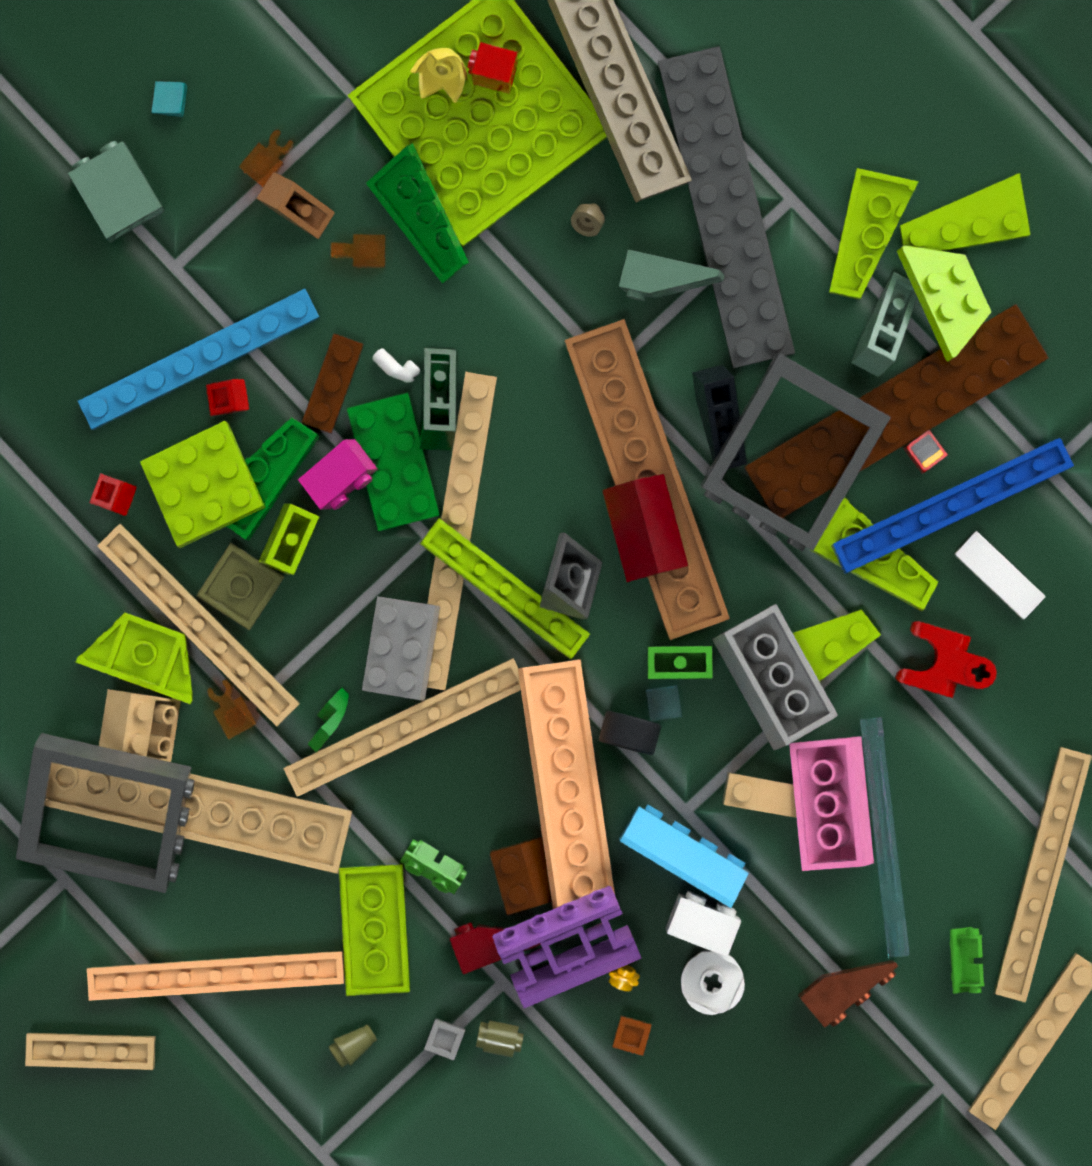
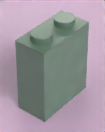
(115, 190)

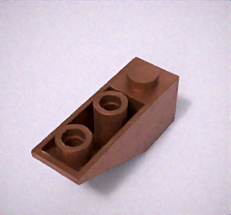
(839, 990)

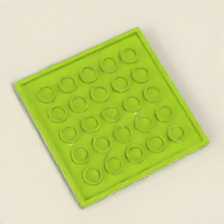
(489, 144)

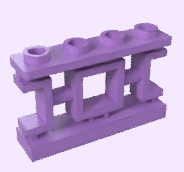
(576, 964)

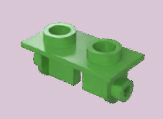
(420, 861)
(965, 974)

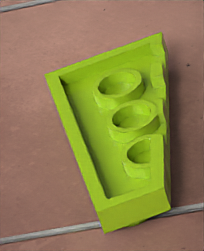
(975, 220)
(869, 222)
(892, 573)

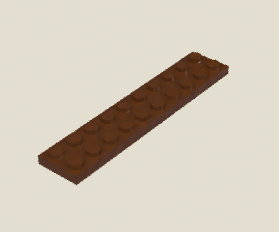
(912, 399)

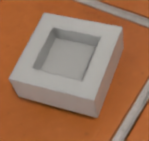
(444, 1039)

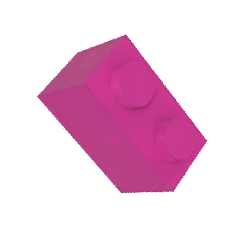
(338, 475)

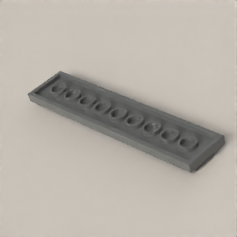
(726, 206)

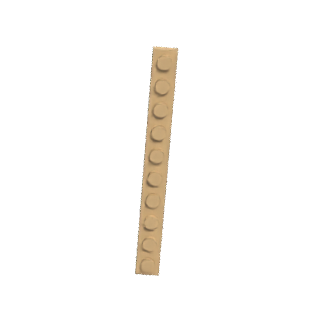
(459, 513)

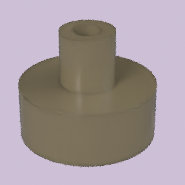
(588, 219)

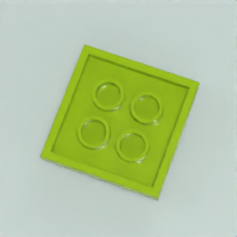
(202, 484)

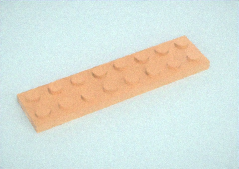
(565, 780)

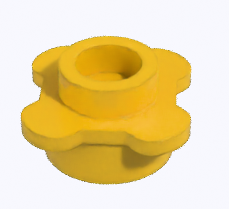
(624, 978)

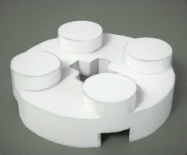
(718, 999)

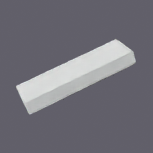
(999, 575)

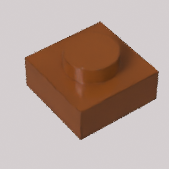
(631, 1035)

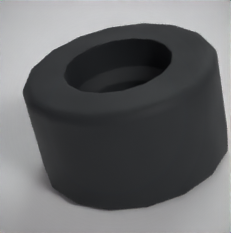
(629, 732)

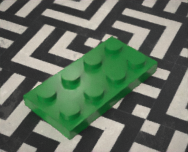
(402, 484)

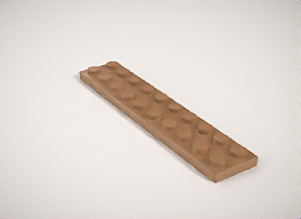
(639, 449)

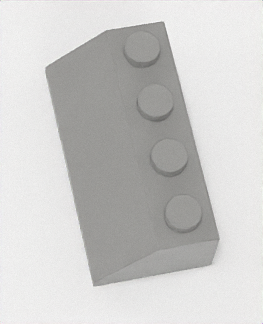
(775, 677)

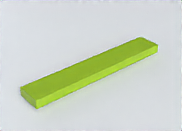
(503, 588)

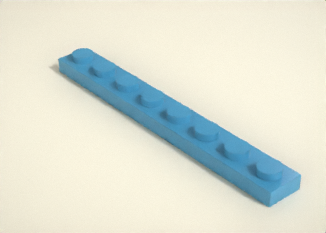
(198, 359)

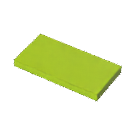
(374, 930)

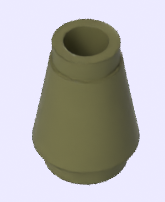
(352, 1045)

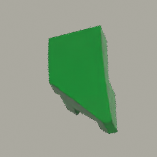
(332, 715)

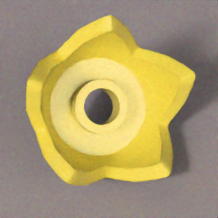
(440, 70)

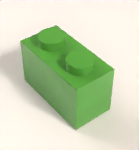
(679, 662)

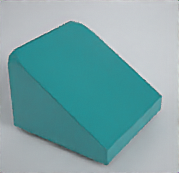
(169, 98)

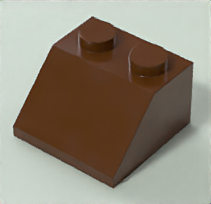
(522, 875)

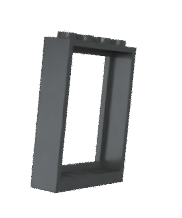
(829, 393)
(115, 763)

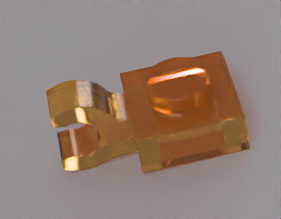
(366, 251)

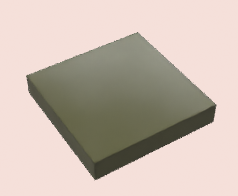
(240, 586)

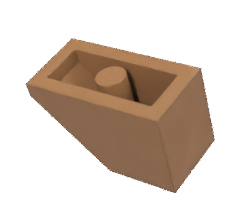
(295, 205)

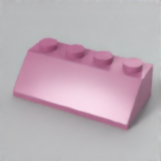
(831, 803)

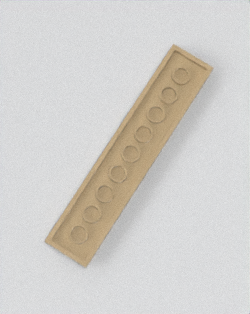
(218, 815)

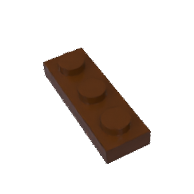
(332, 383)

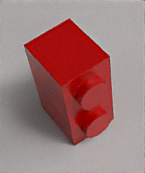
(493, 67)

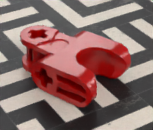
(951, 663)

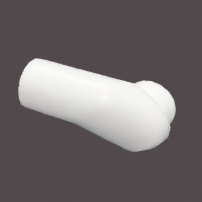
(393, 368)

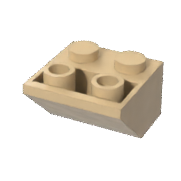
(140, 724)

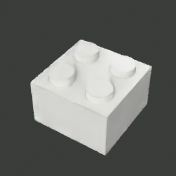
(703, 924)

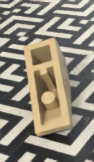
(759, 795)

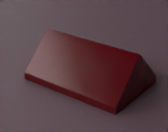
(645, 527)

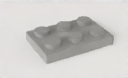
(401, 648)

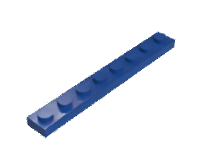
(952, 505)

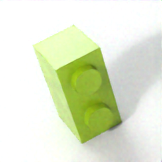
(288, 539)

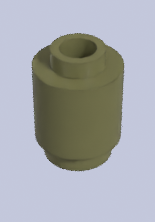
(499, 1038)

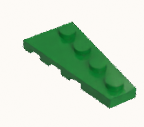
(415, 207)
(273, 469)

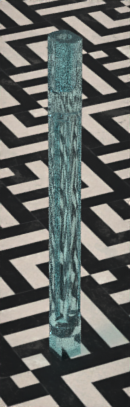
(884, 837)

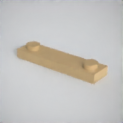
(90, 1051)

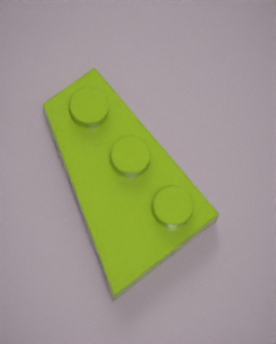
(835, 641)

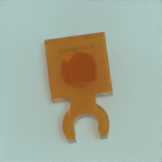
(265, 161)
(234, 714)

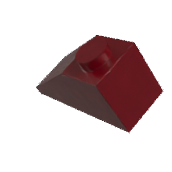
(476, 946)

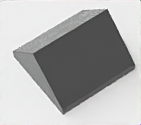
(571, 579)

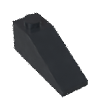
(718, 408)

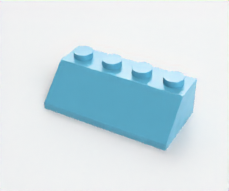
(683, 855)

